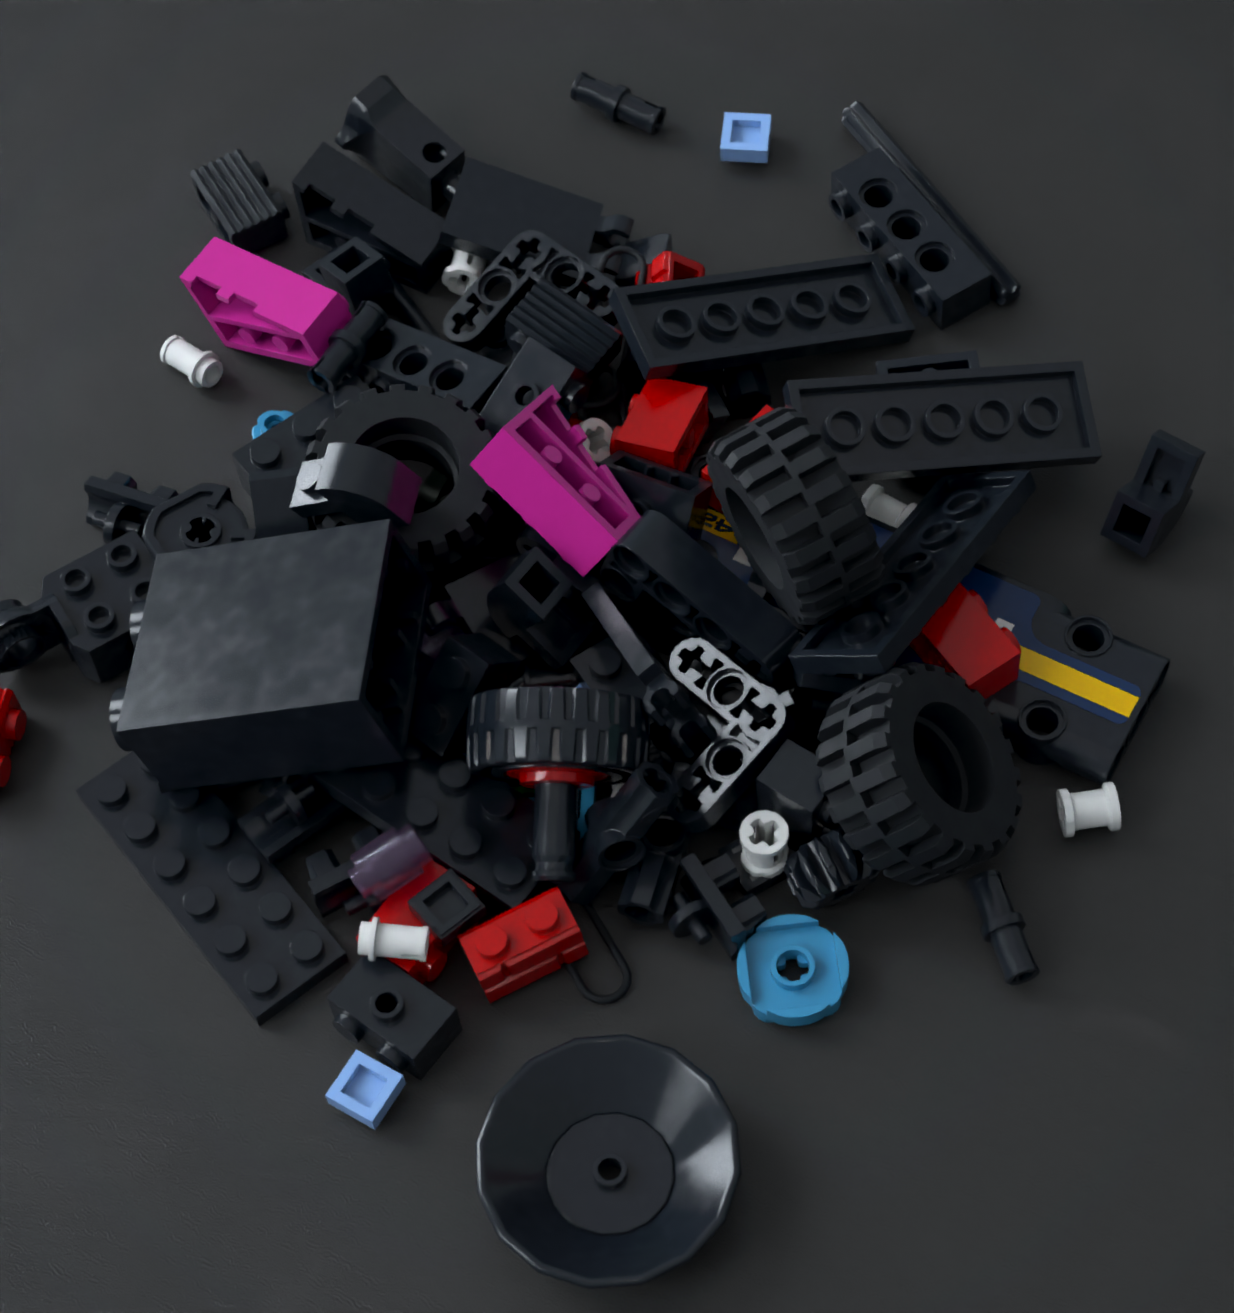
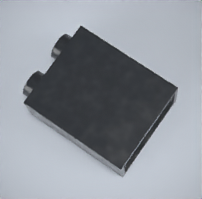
(275, 657)

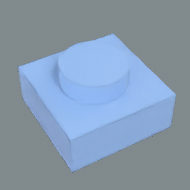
(746, 137)
(365, 1089)

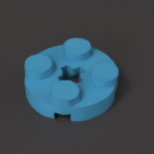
(799, 1001)

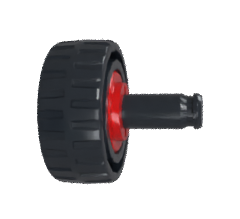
(556, 745)

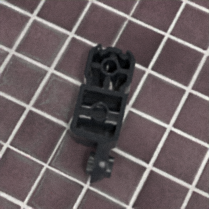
(92, 598)

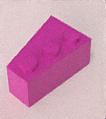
(263, 305)
(555, 484)

